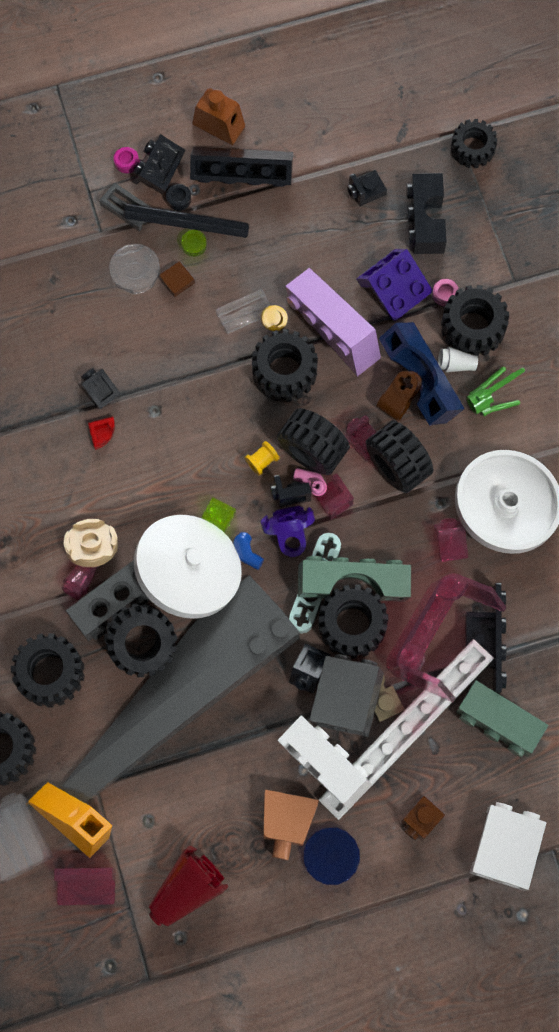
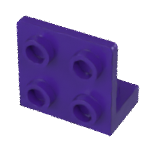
(396, 282)

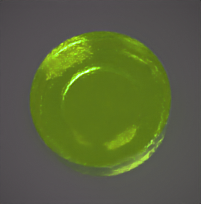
(194, 243)

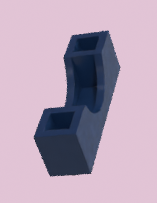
(437, 397)

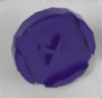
(289, 523)

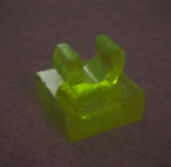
(219, 514)

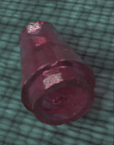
(78, 581)

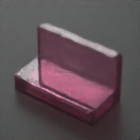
(85, 886)

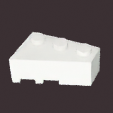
(326, 761)

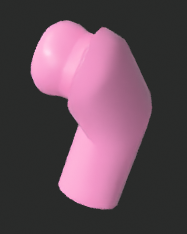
(315, 480)

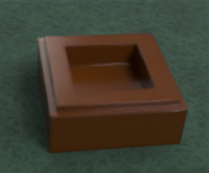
(177, 279)

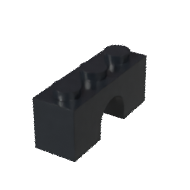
(427, 233)

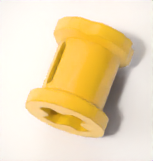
(262, 458)

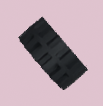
(473, 156)

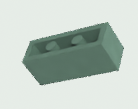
(501, 720)

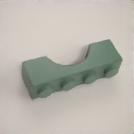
(387, 580)

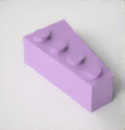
(335, 321)

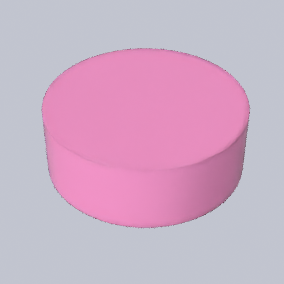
(443, 290)

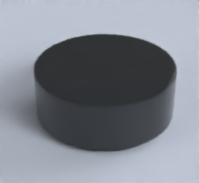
(178, 197)

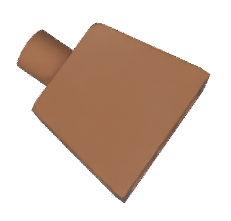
(287, 821)

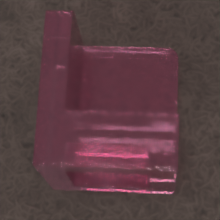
(336, 498)

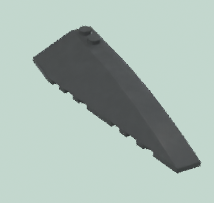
(207, 666)

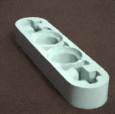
(297, 611)

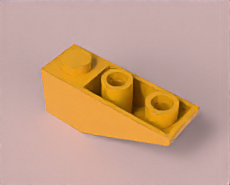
(72, 818)

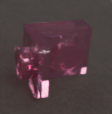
(357, 433)

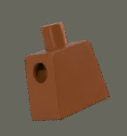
(219, 116)

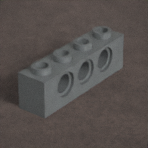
(105, 595)

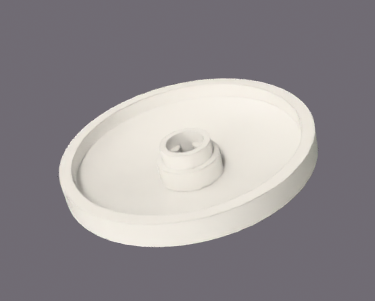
(508, 501)
(187, 566)

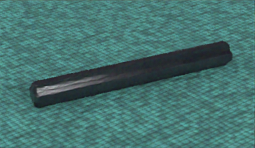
(186, 220)

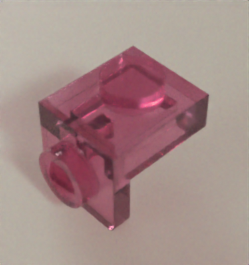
(451, 540)

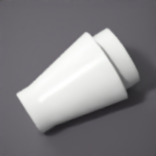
(455, 360)

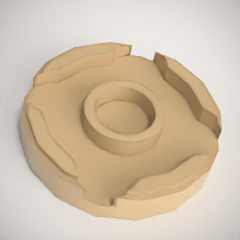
(90, 543)

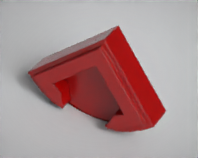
(102, 431)

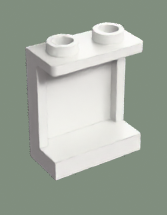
(508, 846)

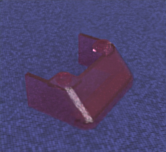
(409, 651)

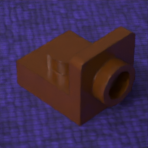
(422, 819)

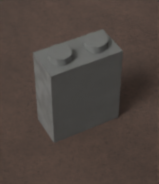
(347, 695)

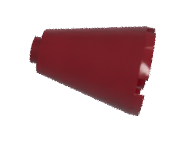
(186, 888)

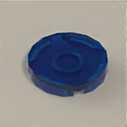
(331, 856)

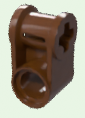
(397, 398)

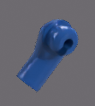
(243, 548)

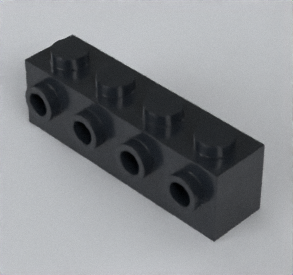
(241, 166)

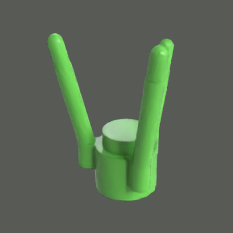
(481, 398)

